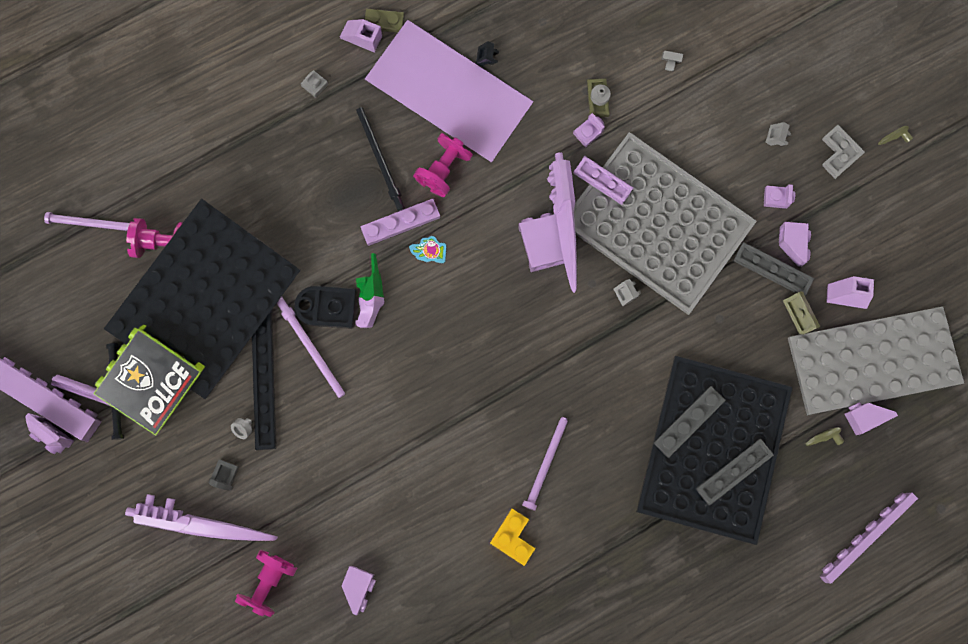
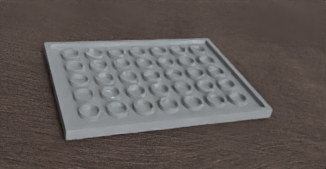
(669, 228)

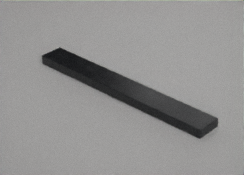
(264, 386)

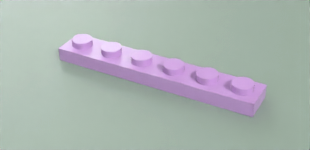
(862, 542)

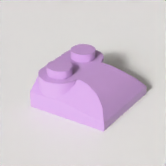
(46, 432)

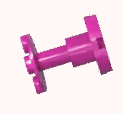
(438, 171)
(144, 238)
(269, 576)

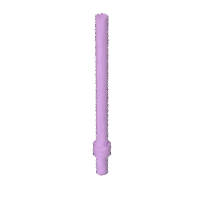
(289, 315)

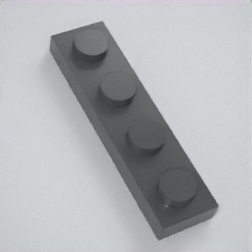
(773, 269)
(689, 421)
(734, 472)

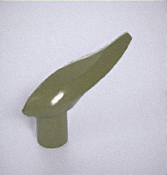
(896, 134)
(826, 435)

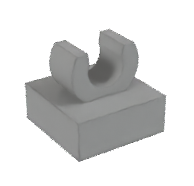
(671, 58)
(314, 83)
(777, 134)
(626, 292)

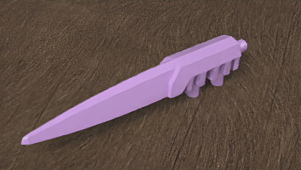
(564, 204)
(172, 520)

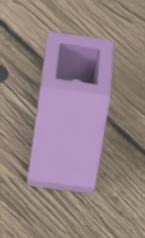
(362, 34)
(794, 241)
(851, 292)
(355, 586)

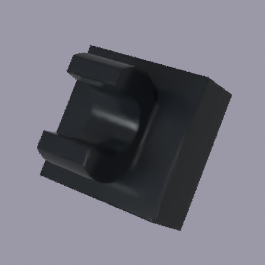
(485, 54)

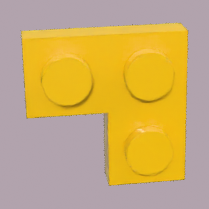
(508, 538)

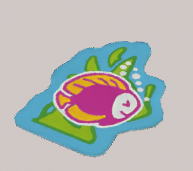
(429, 250)

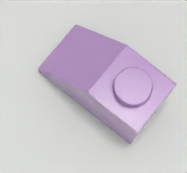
(867, 416)

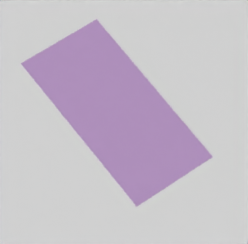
(449, 90)

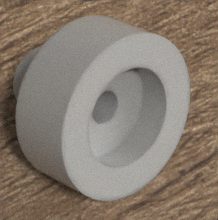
(600, 95)
(241, 428)

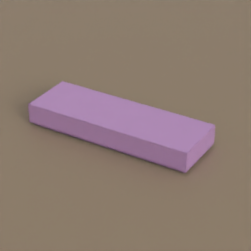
(603, 180)

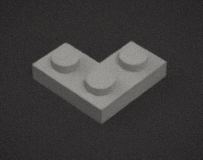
(845, 151)

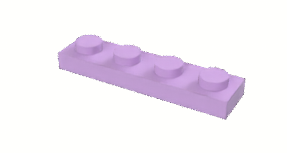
(400, 222)

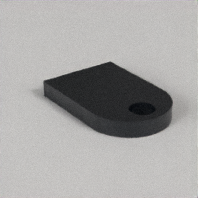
(328, 306)

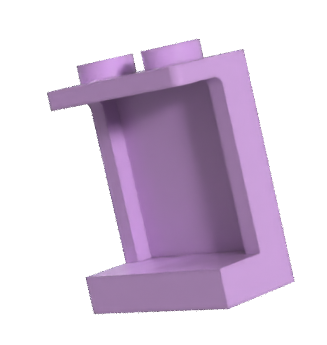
(542, 241)

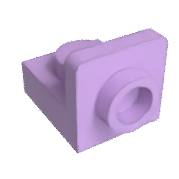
(589, 130)
(779, 196)

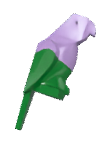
(370, 296)

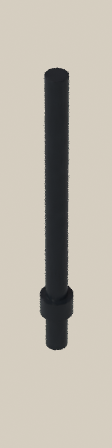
(394, 191)

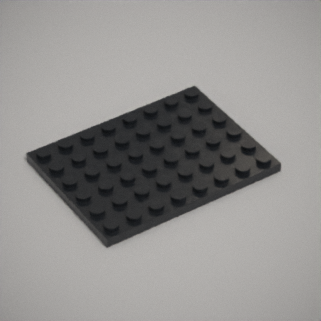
(206, 293)
(750, 413)

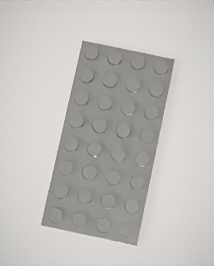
(875, 360)

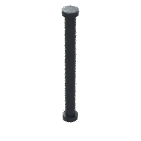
(116, 415)

